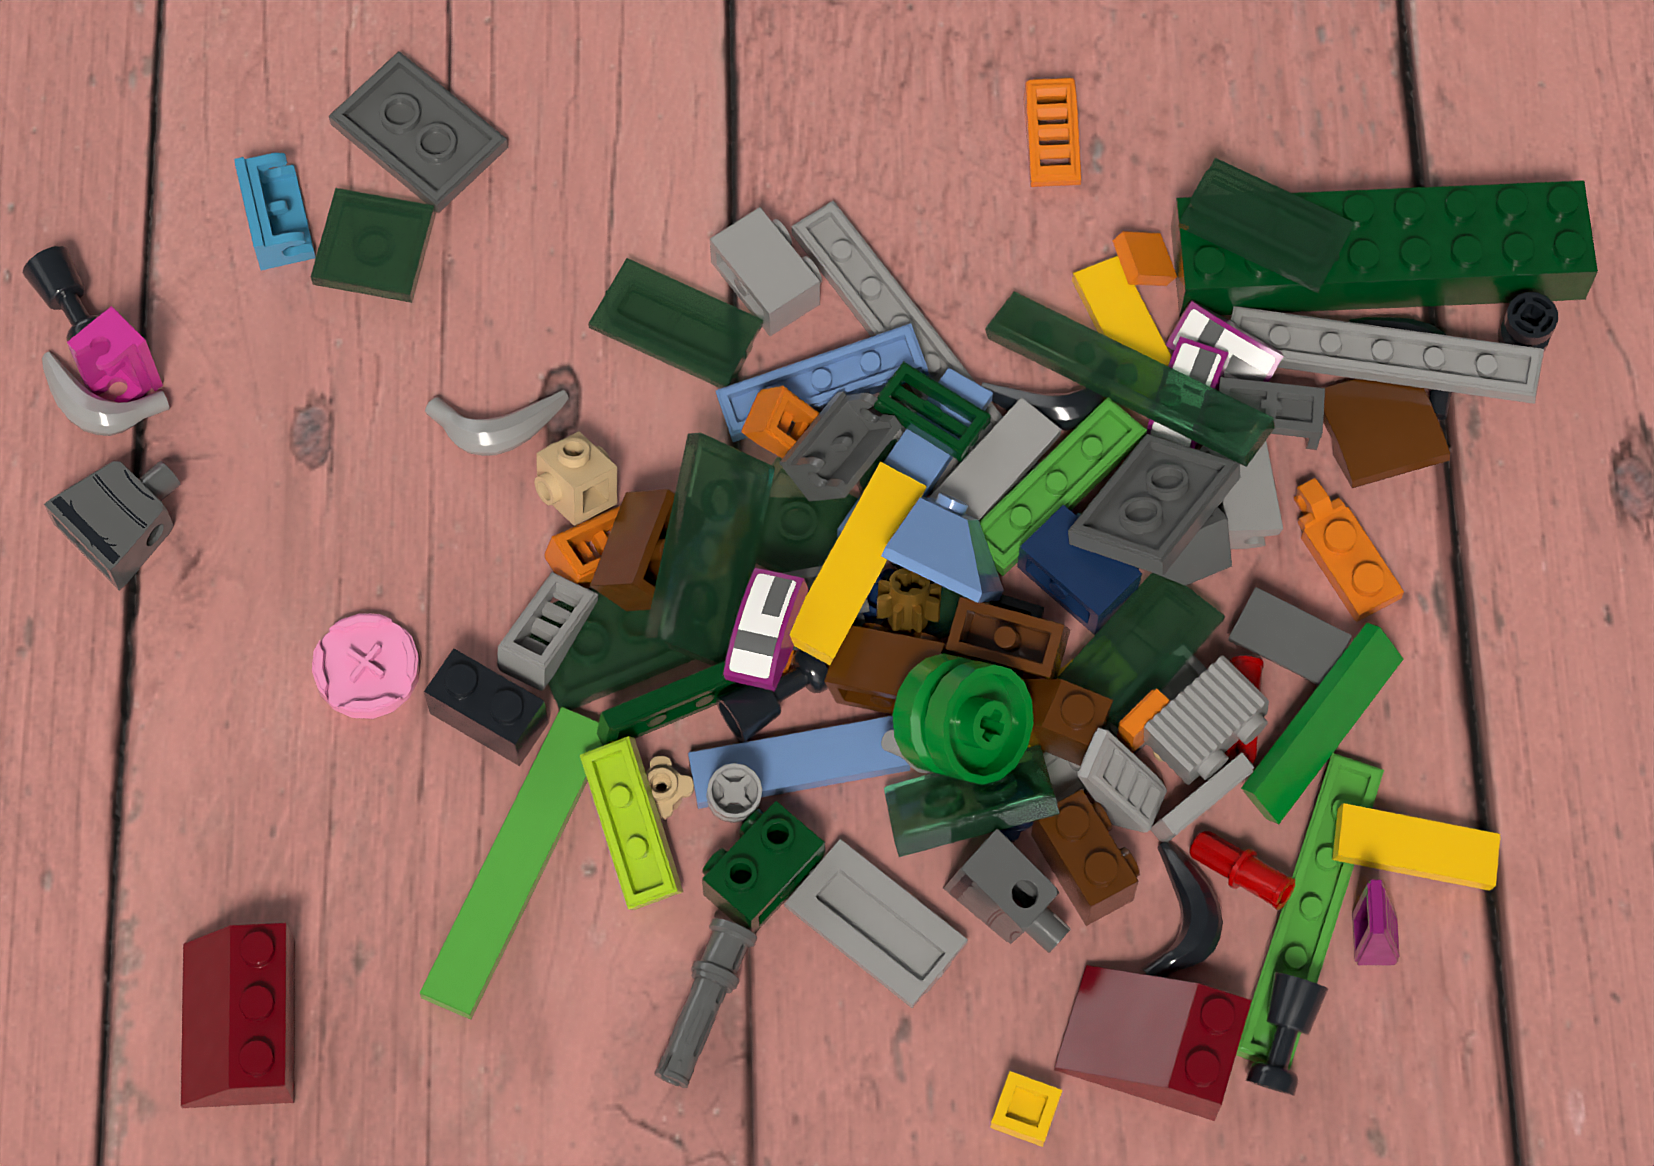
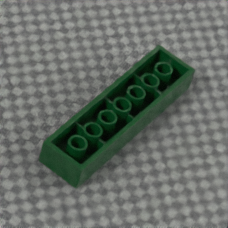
(1414, 251)

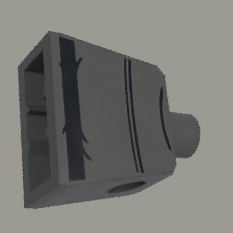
(116, 517)
(990, 882)

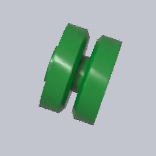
(963, 718)

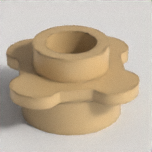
(677, 786)

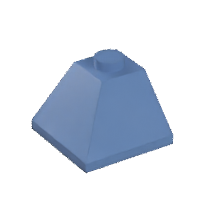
(946, 548)

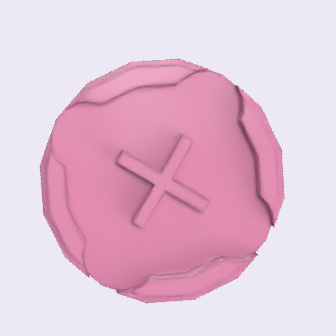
(366, 666)

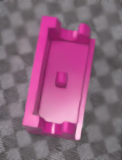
(112, 353)

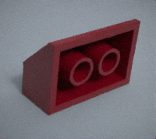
(238, 1017)

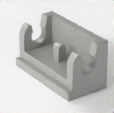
(1252, 503)

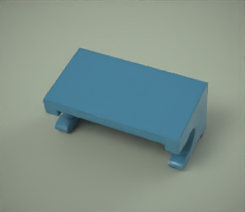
(274, 210)

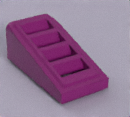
(1375, 927)

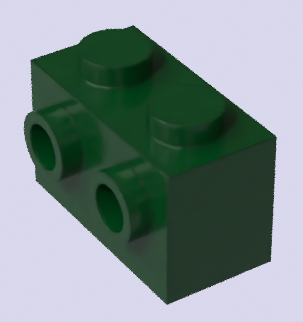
(761, 866)

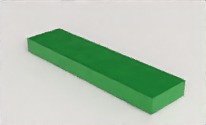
(1322, 723)

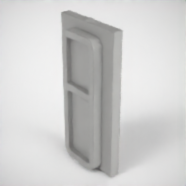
(876, 923)

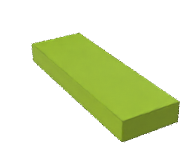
(631, 823)

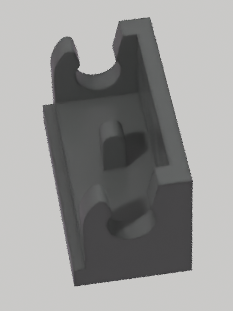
(1295, 408)
(839, 446)
(1289, 636)

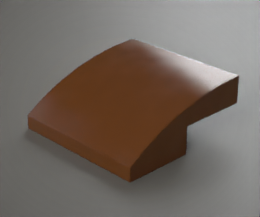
(1382, 430)

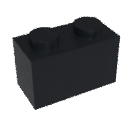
(486, 707)

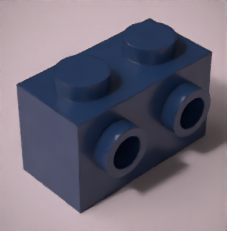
(1077, 579)

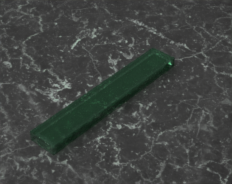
(1131, 379)

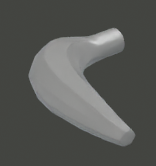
(91, 411)
(495, 434)

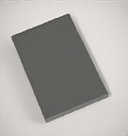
(418, 132)
(1154, 504)

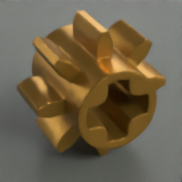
(908, 601)

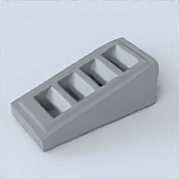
(534, 661)
(1121, 783)

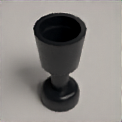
(59, 285)
(753, 708)
(1293, 1011)

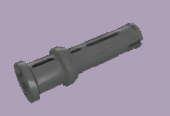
(712, 980)

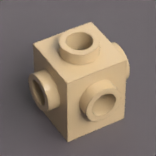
(576, 478)

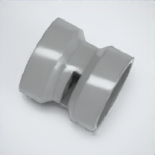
(739, 786)

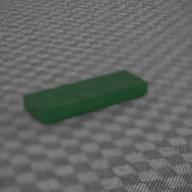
(664, 705)

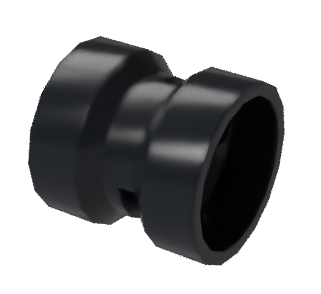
(1518, 322)

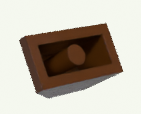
(1065, 717)

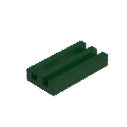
(923, 428)

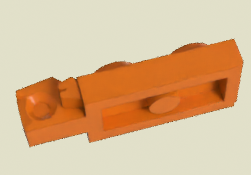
(1345, 552)

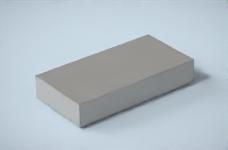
(1202, 798)

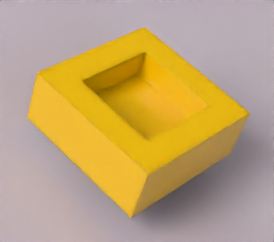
(1026, 1109)

